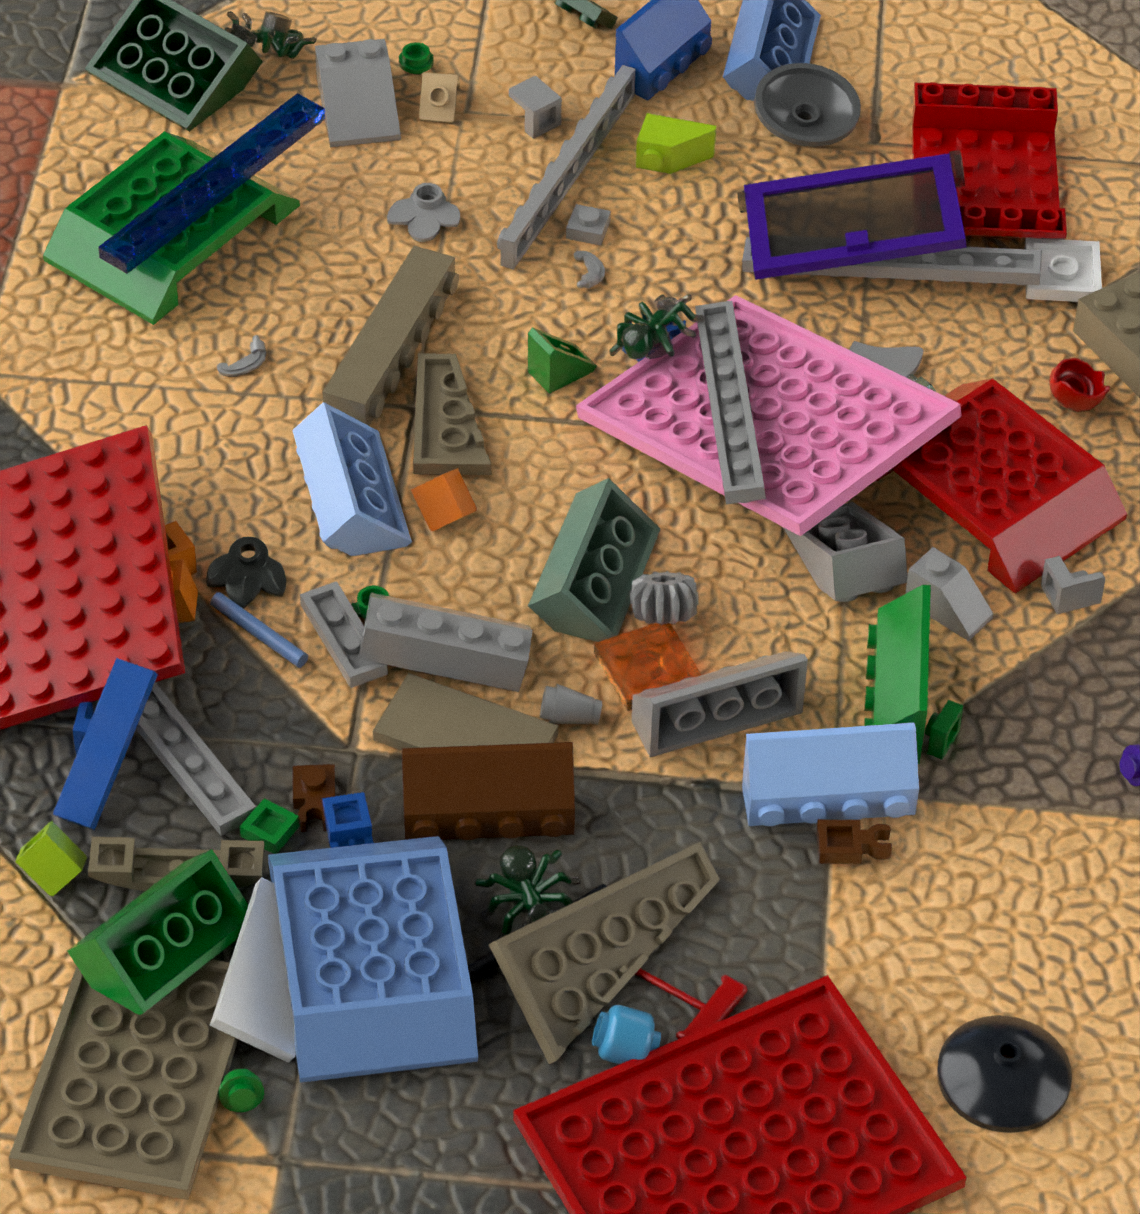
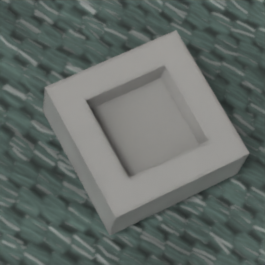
(588, 224)

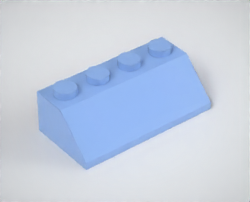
(350, 483)
(830, 774)

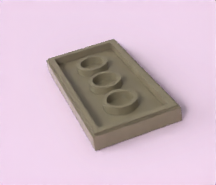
(441, 716)

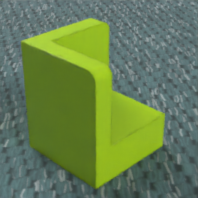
(51, 859)

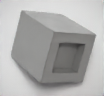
(540, 105)
(1070, 590)

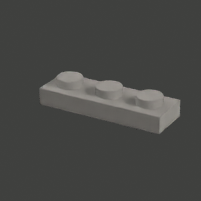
(340, 632)

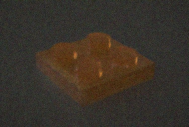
(644, 660)

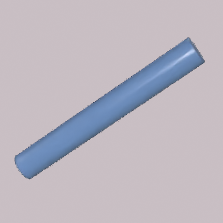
(259, 629)

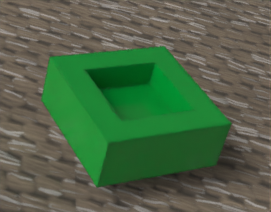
(944, 729)
(270, 824)

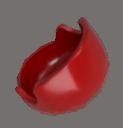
(1077, 385)

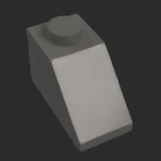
(954, 595)

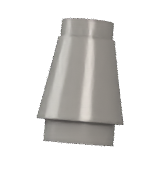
(568, 706)

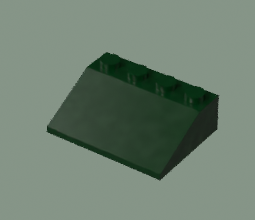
(174, 61)

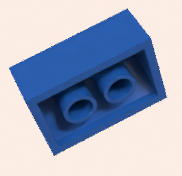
(662, 42)

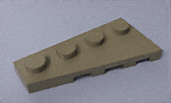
(445, 420)

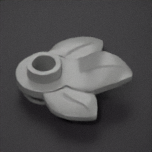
(424, 212)

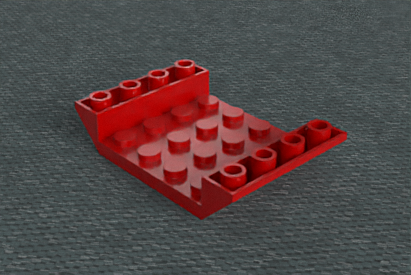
(1005, 155)
(1013, 483)

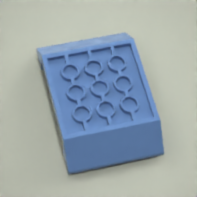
(374, 959)

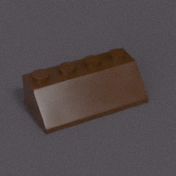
(489, 791)

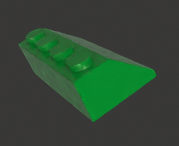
(900, 663)
(163, 934)

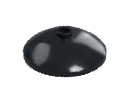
(999, 1090)

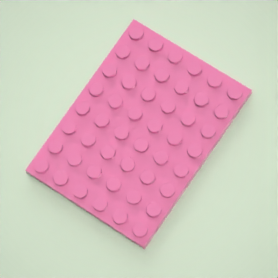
(818, 414)

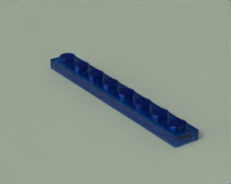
(211, 183)

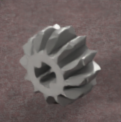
(664, 597)

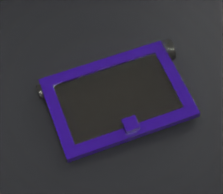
(855, 215)

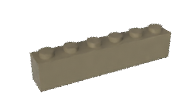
(392, 335)

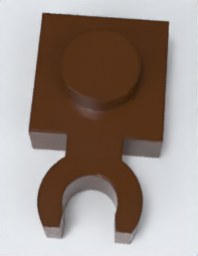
(309, 787)
(846, 842)

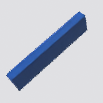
(105, 744)

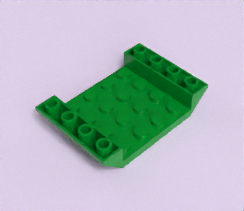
(127, 193)

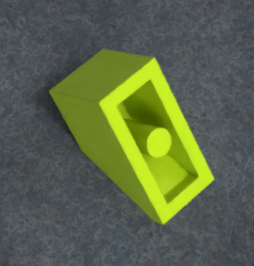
(673, 143)

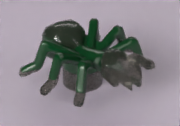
(274, 32)
(649, 334)
(525, 886)

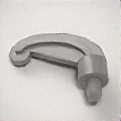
(595, 269)
(248, 363)

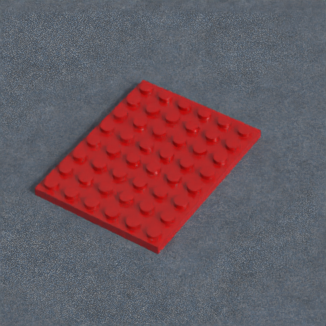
(83, 575)
(746, 1118)

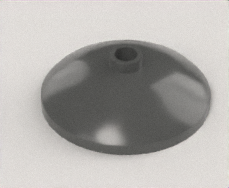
(807, 104)

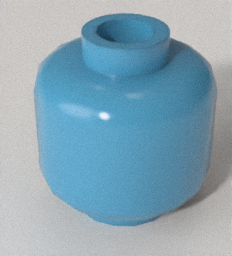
(625, 1034)

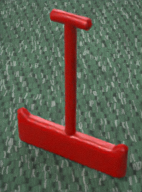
(715, 1010)

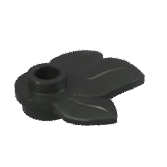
(247, 576)

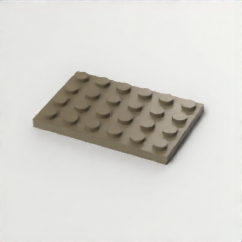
(128, 1092)

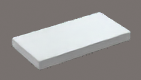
(256, 990)

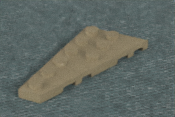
(589, 950)

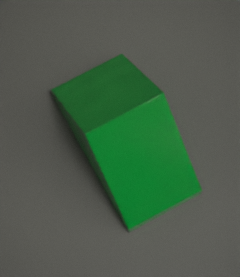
(555, 360)

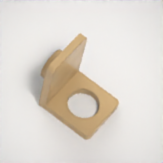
(438, 97)

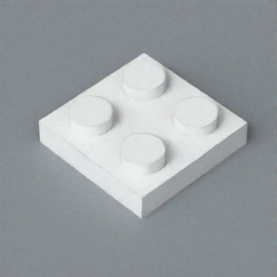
(1067, 269)

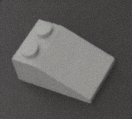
(357, 92)
(852, 554)

